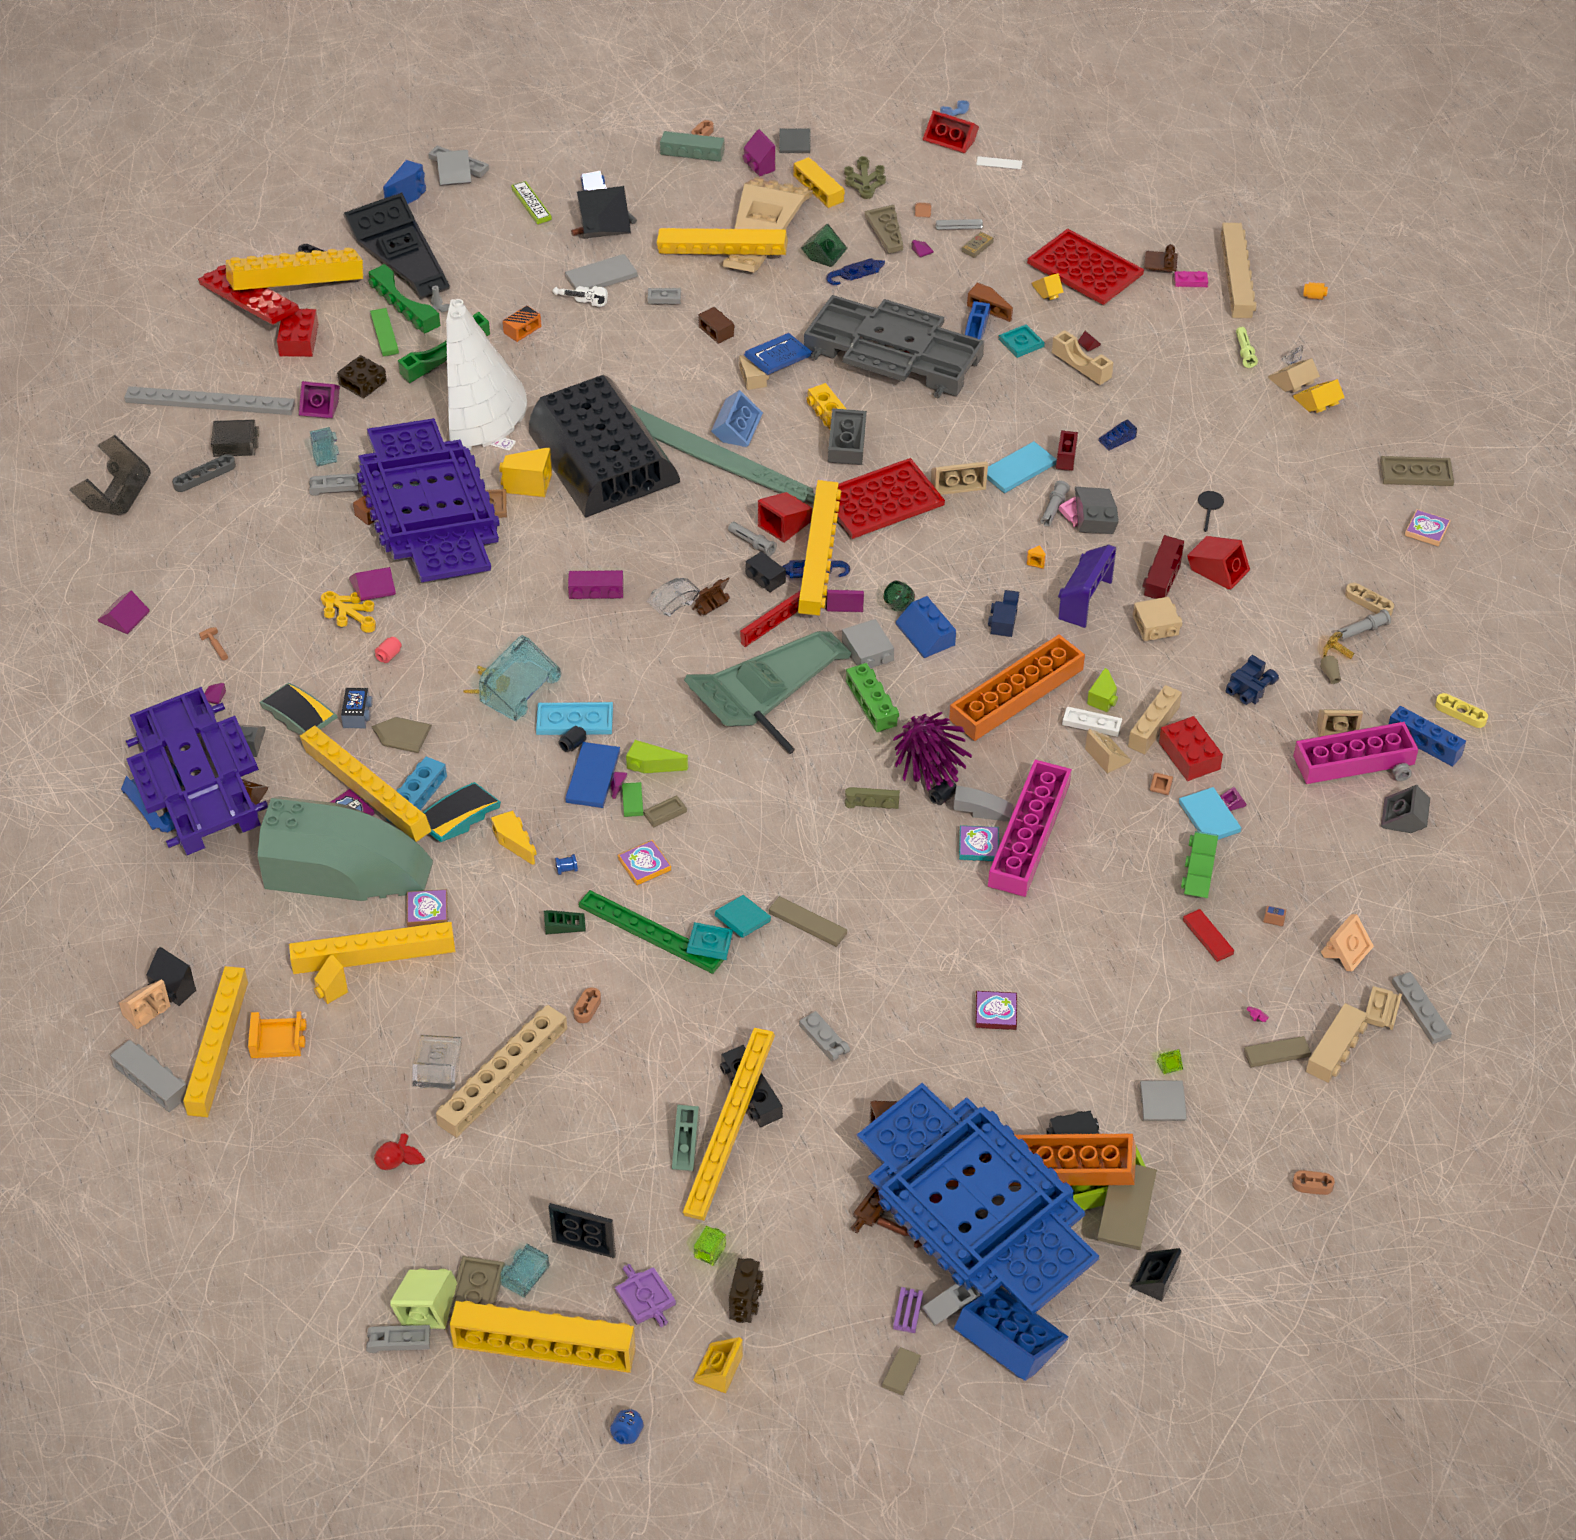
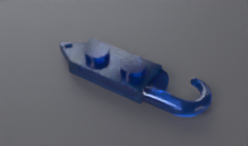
(856, 270)
(796, 568)

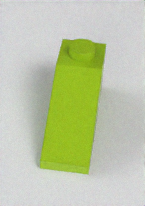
(654, 759)

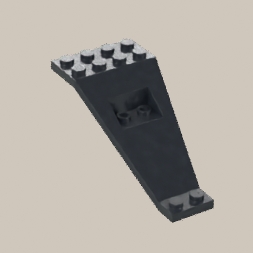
(389, 223)

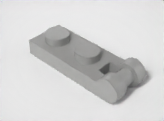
(333, 483)
(824, 1036)
(398, 1338)

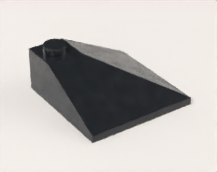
(603, 212)
(582, 1230)

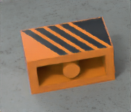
(521, 323)

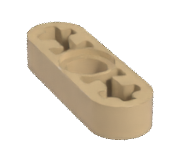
(1358, 594)

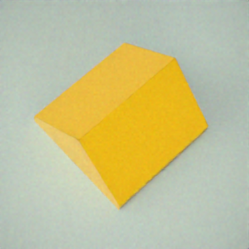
(720, 1364)

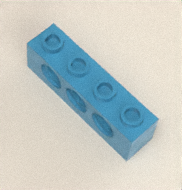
(423, 782)

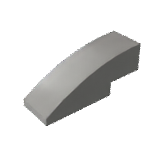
(982, 804)

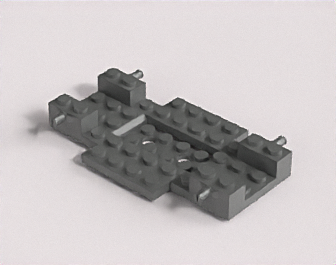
(934, 353)

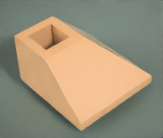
(145, 1004)

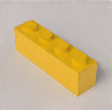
(817, 179)

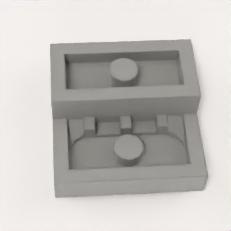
(453, 167)
(1163, 1100)

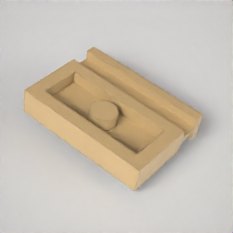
(1382, 1007)

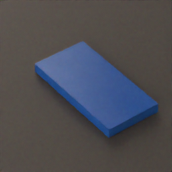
(593, 775)

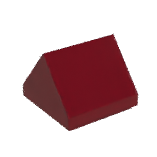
(1088, 342)

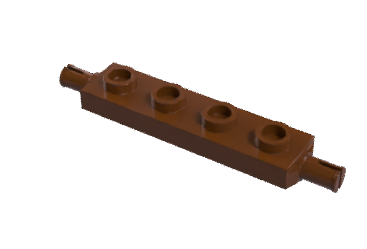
(868, 1210)

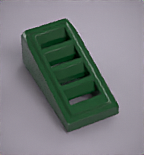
(552, 916)

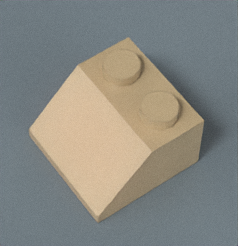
(1295, 375)
(1338, 721)

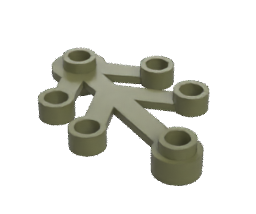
(866, 191)

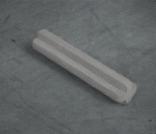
(959, 224)

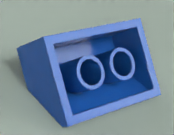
(926, 627)

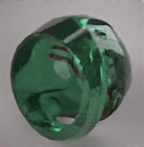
(898, 595)

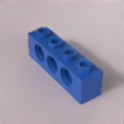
(1430, 737)

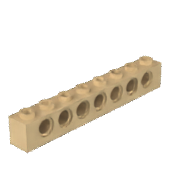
(490, 1081)

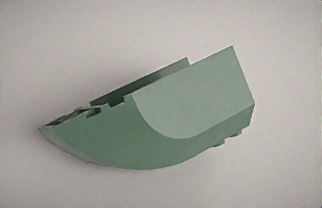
(337, 852)

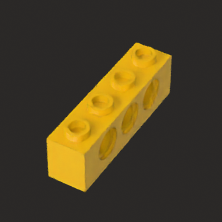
(822, 400)

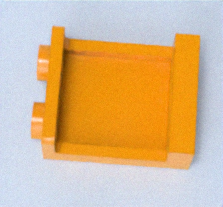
(276, 1036)

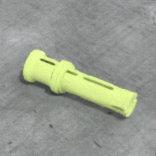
(1247, 351)

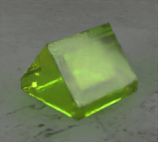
(1170, 1061)

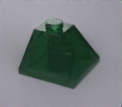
(824, 246)

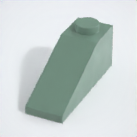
(685, 1137)

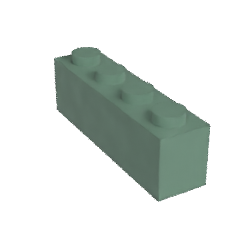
(692, 146)

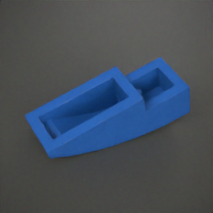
(978, 320)

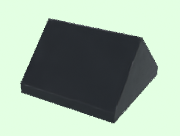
(1157, 1272)

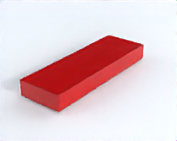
(1208, 935)

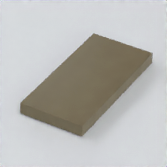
(1416, 471)
(1127, 1210)

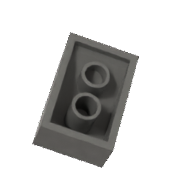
(847, 436)
(1096, 510)

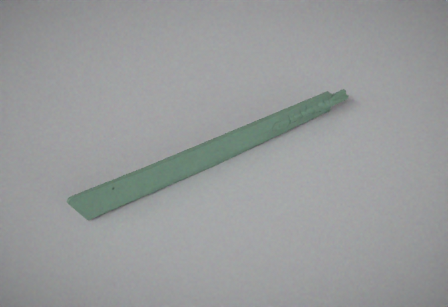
(722, 457)

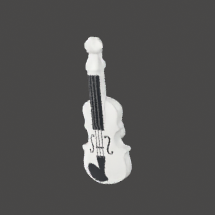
(597, 296)

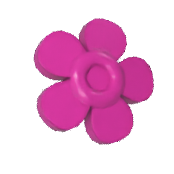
(1257, 1014)

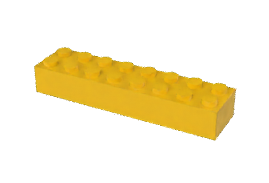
(294, 269)
(543, 1336)

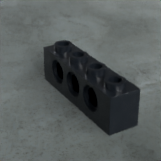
(764, 1103)

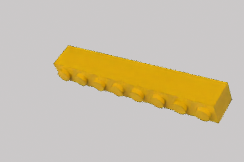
(722, 241)
(373, 947)
(215, 1042)

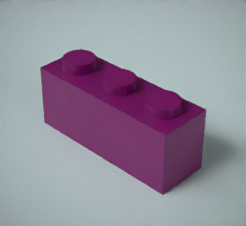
(596, 584)

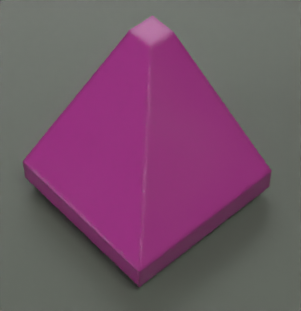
(921, 248)
(215, 693)
(617, 782)
(1233, 799)

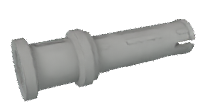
(1056, 498)
(757, 541)
(1370, 622)

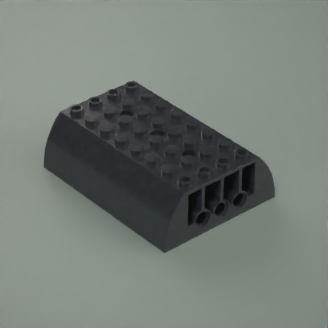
(584, 455)

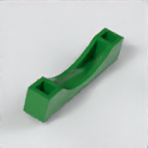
(421, 315)
(419, 363)

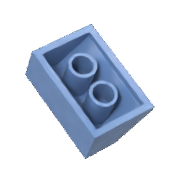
(737, 420)

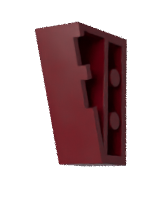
(1164, 568)

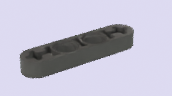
(185, 481)

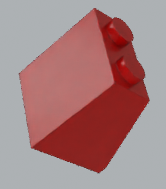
(1220, 560)

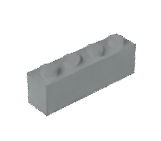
(149, 1075)

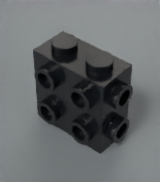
(1075, 1123)

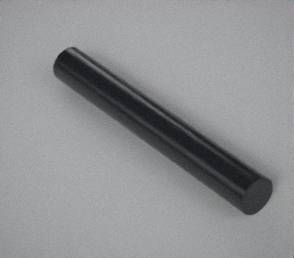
(774, 732)

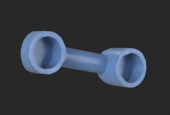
(962, 107)

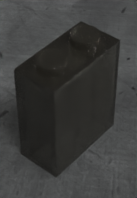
(234, 437)

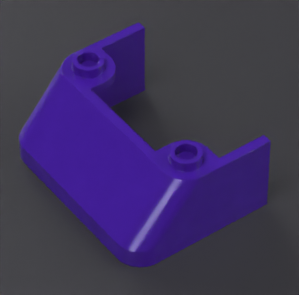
(1093, 568)

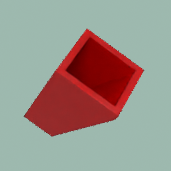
(783, 515)

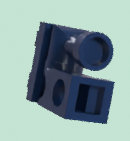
(1247, 683)

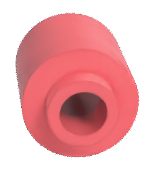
(388, 649)

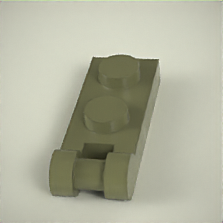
(871, 798)

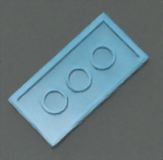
(1020, 467)
(558, 718)

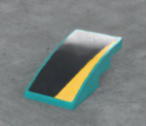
(459, 810)

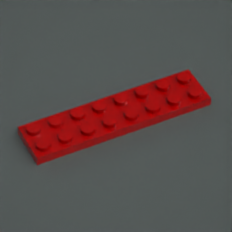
(258, 301)

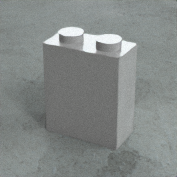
(868, 644)

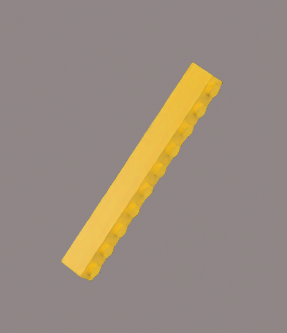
(818, 548)
(365, 783)

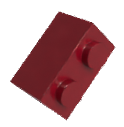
(1067, 450)

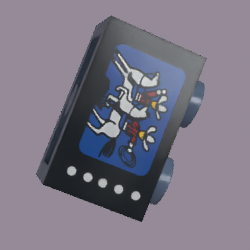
(356, 708)

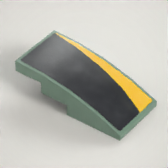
(297, 709)

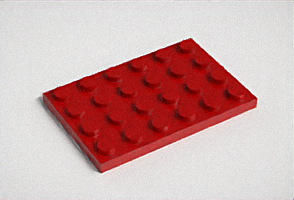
(1085, 266)
(885, 498)

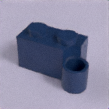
(1004, 614)

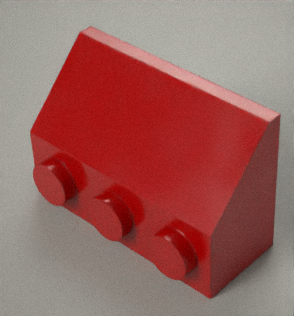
(950, 132)

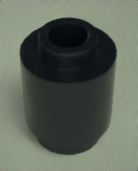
(572, 739)
(941, 793)

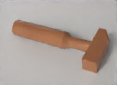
(215, 643)

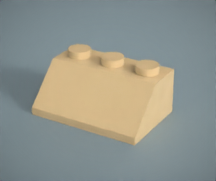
(960, 478)

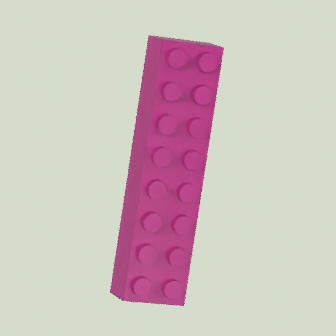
(1029, 828)

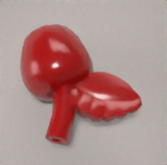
(393, 1154)

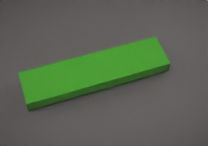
(384, 332)

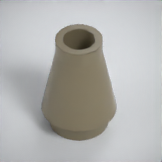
(1331, 668)

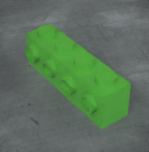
(872, 697)

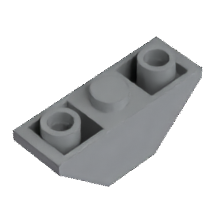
(949, 1302)

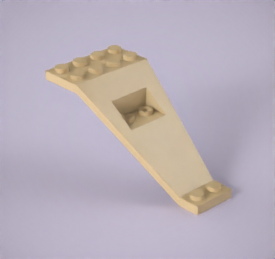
(765, 207)

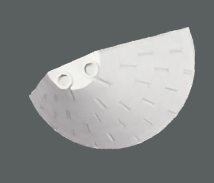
(482, 388)

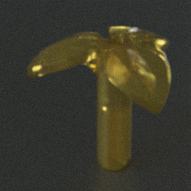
(1332, 643)

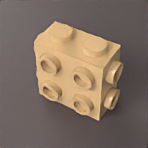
(1157, 618)

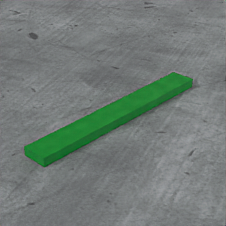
(645, 929)

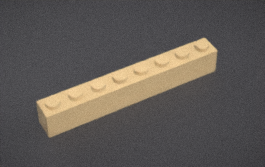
(1237, 270)

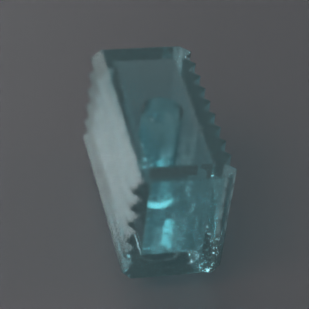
(323, 446)
(525, 1270)

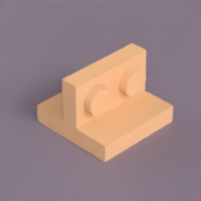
(1349, 943)

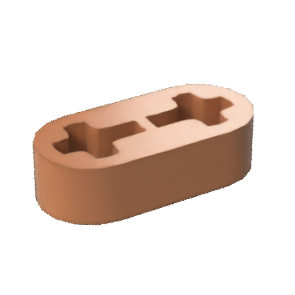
(704, 128)
(583, 1003)
(1313, 1182)

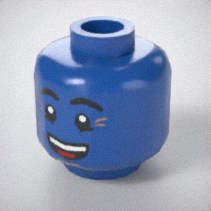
(626, 1426)

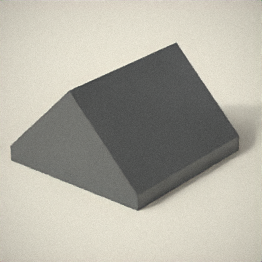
(794, 140)

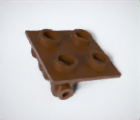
(1162, 260)
(711, 598)

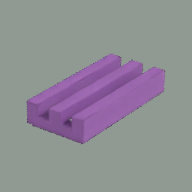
(910, 1294)

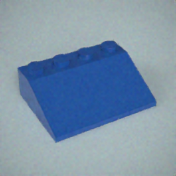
(1010, 1333)

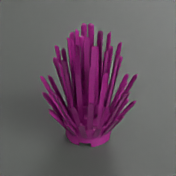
(928, 743)

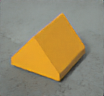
(1036, 557)

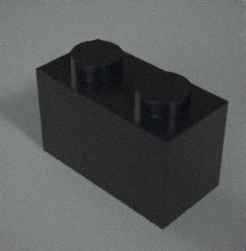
(765, 571)

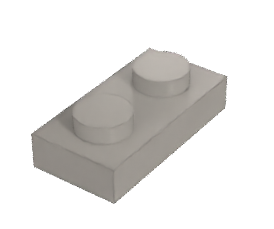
(664, 295)

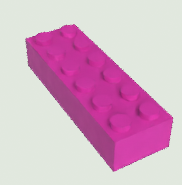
(1355, 752)

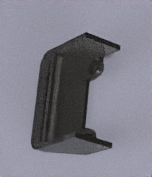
(129, 478)

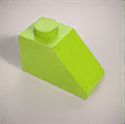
(1103, 692)

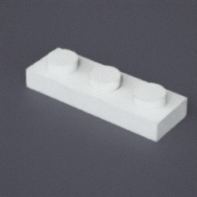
(1090, 720)

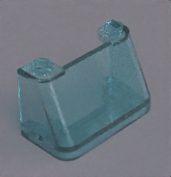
(516, 677)

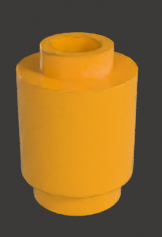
(1315, 290)

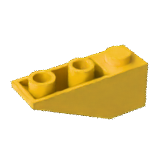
(511, 835)

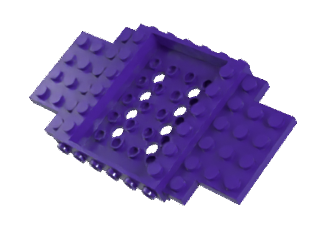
(439, 540)

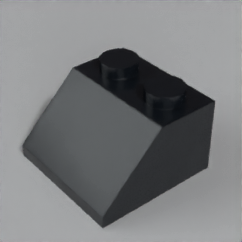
(174, 973)

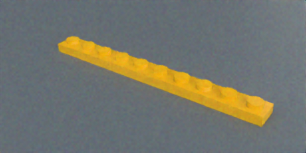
(728, 1124)

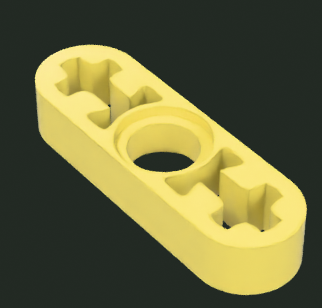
(1457, 703)

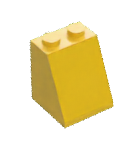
(527, 472)

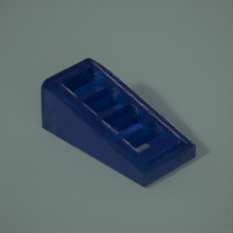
(1129, 433)

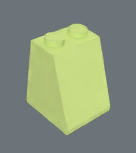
(425, 1298)

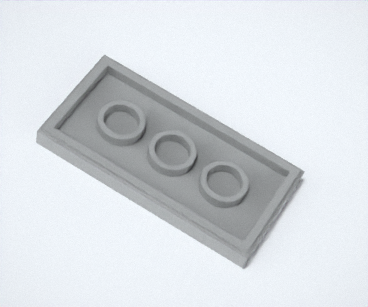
(602, 273)

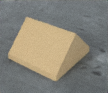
(1105, 751)

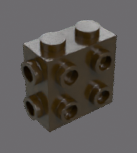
(362, 376)
(745, 1290)

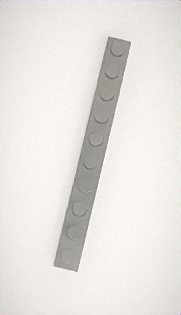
(210, 400)

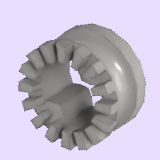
(1397, 771)

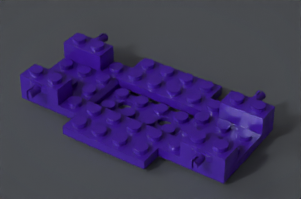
(208, 801)

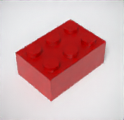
(298, 334)
(1190, 748)

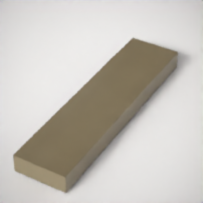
(807, 921)

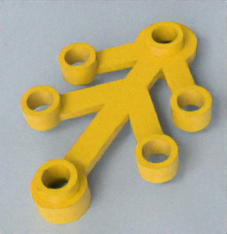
(332, 599)

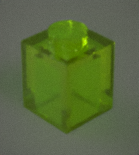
(710, 1245)

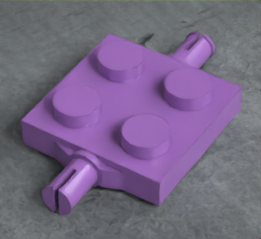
(645, 1295)

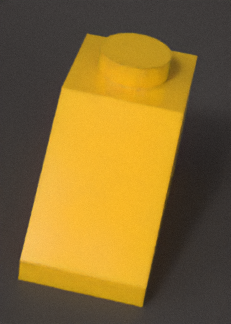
(1049, 286)
(330, 981)

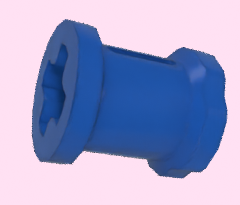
(566, 864)

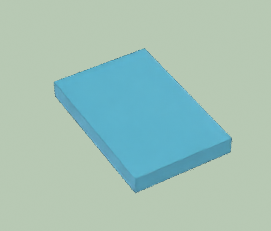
(1210, 813)

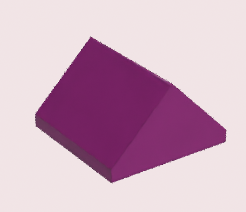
(373, 583)
(845, 600)
(124, 613)

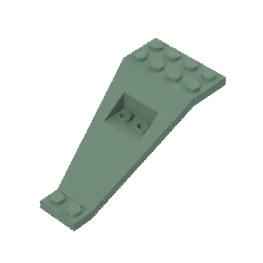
(766, 679)

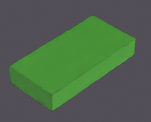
(632, 799)

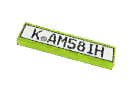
(531, 202)

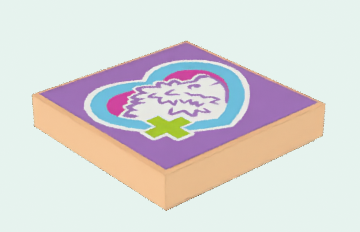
(1427, 527)

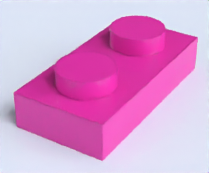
(1190, 279)

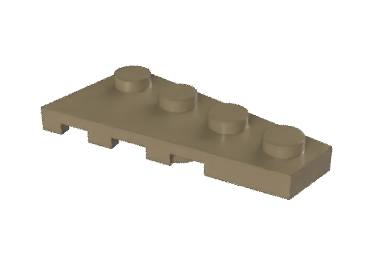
(885, 225)

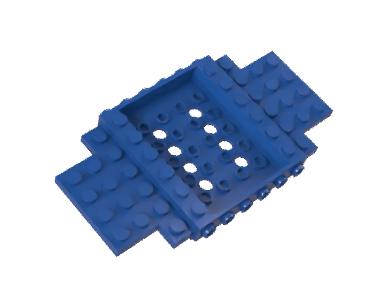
(1020, 1243)

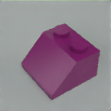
(760, 154)
(318, 399)

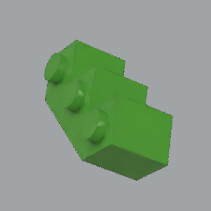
(1200, 864)

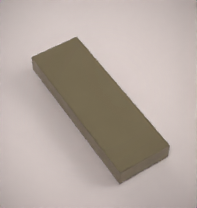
(1277, 1051)

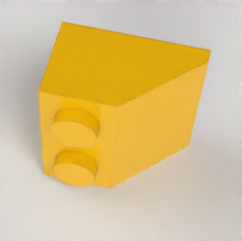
(1320, 396)

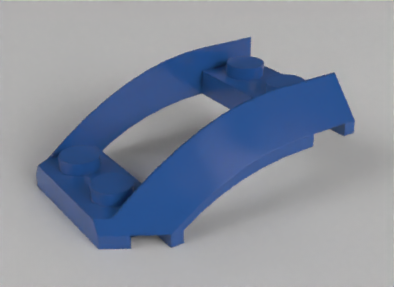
(163, 822)

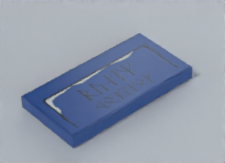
(778, 353)

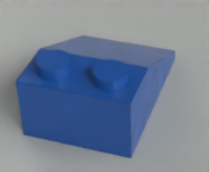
(408, 180)

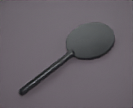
(1211, 501)

